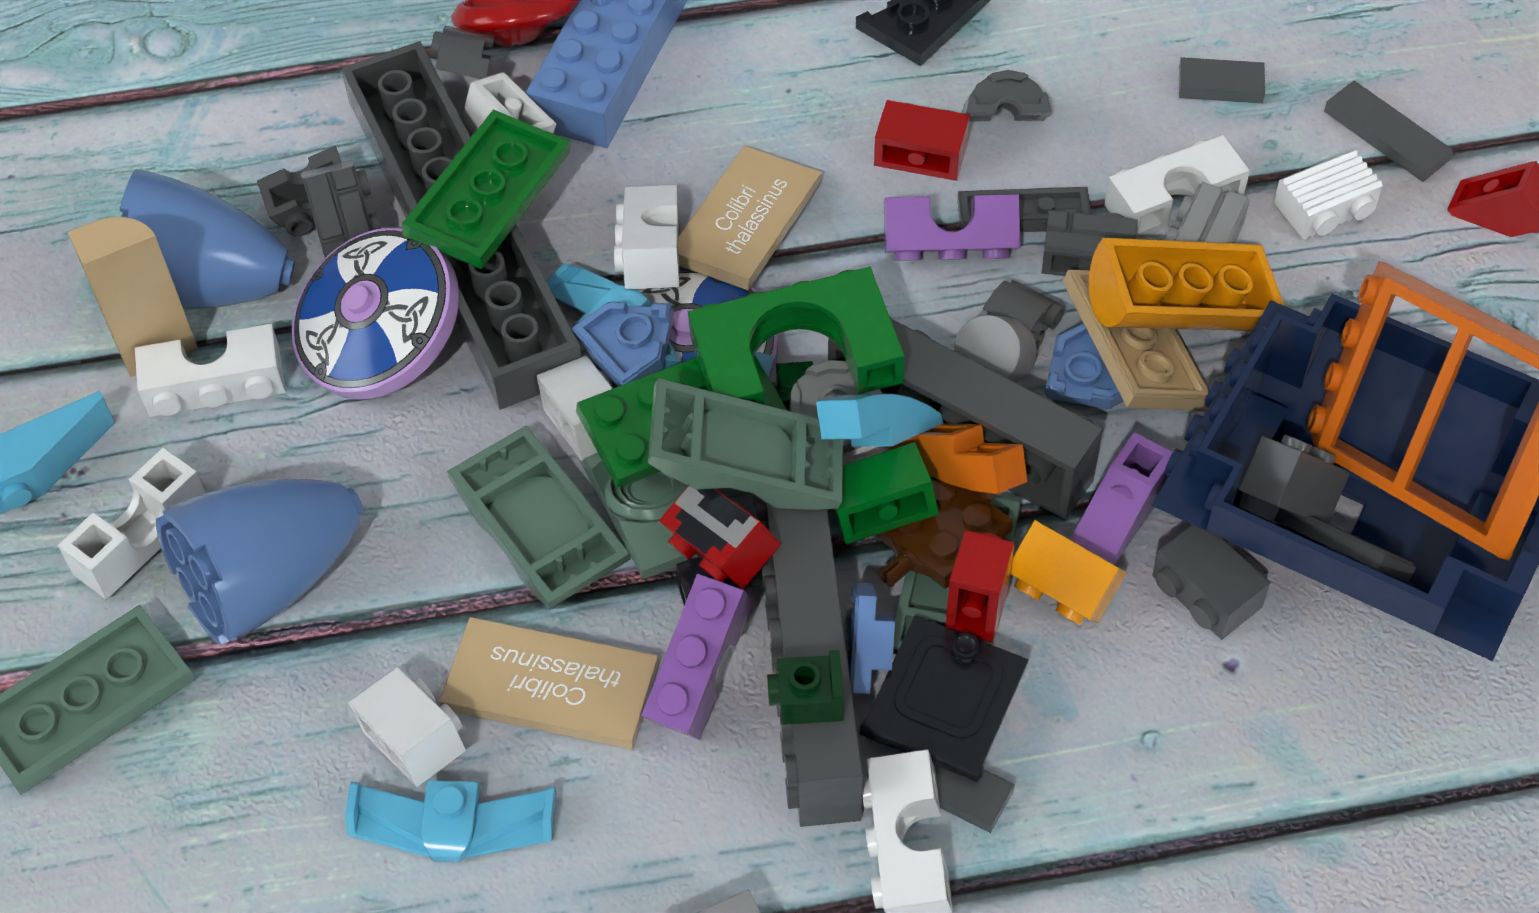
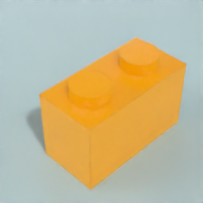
(1066, 573)

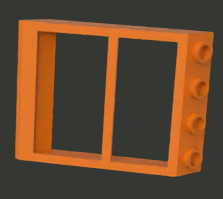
(1342, 379)

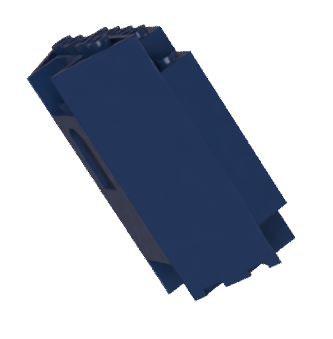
(1270, 391)

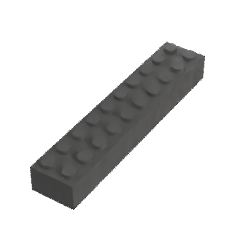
(507, 304)

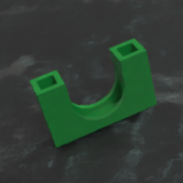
(838, 306)

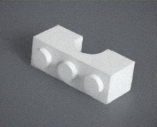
(1147, 189)
(648, 237)
(244, 372)
(110, 553)
(900, 793)

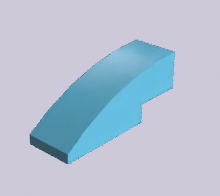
(875, 418)

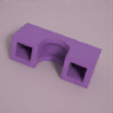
(991, 229)
(686, 679)

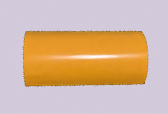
(1180, 284)

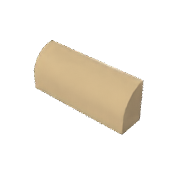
(131, 285)

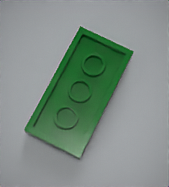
(486, 188)
(621, 419)

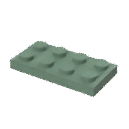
(86, 697)

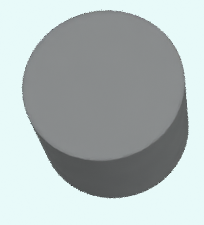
(999, 345)

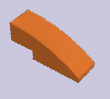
(962, 458)

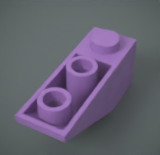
(1123, 499)

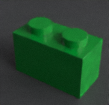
(884, 493)

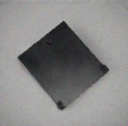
(944, 703)

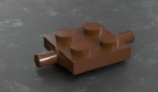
(934, 542)

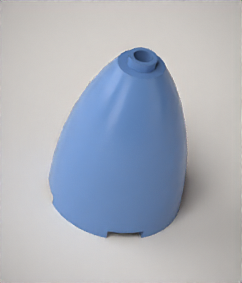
(208, 244)
(255, 548)

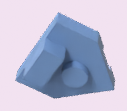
(626, 339)
(1079, 372)
(868, 637)

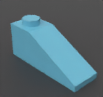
(47, 447)

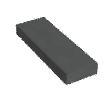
(1388, 131)
(1033, 204)
(1348, 544)

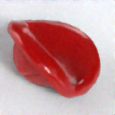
(510, 20)

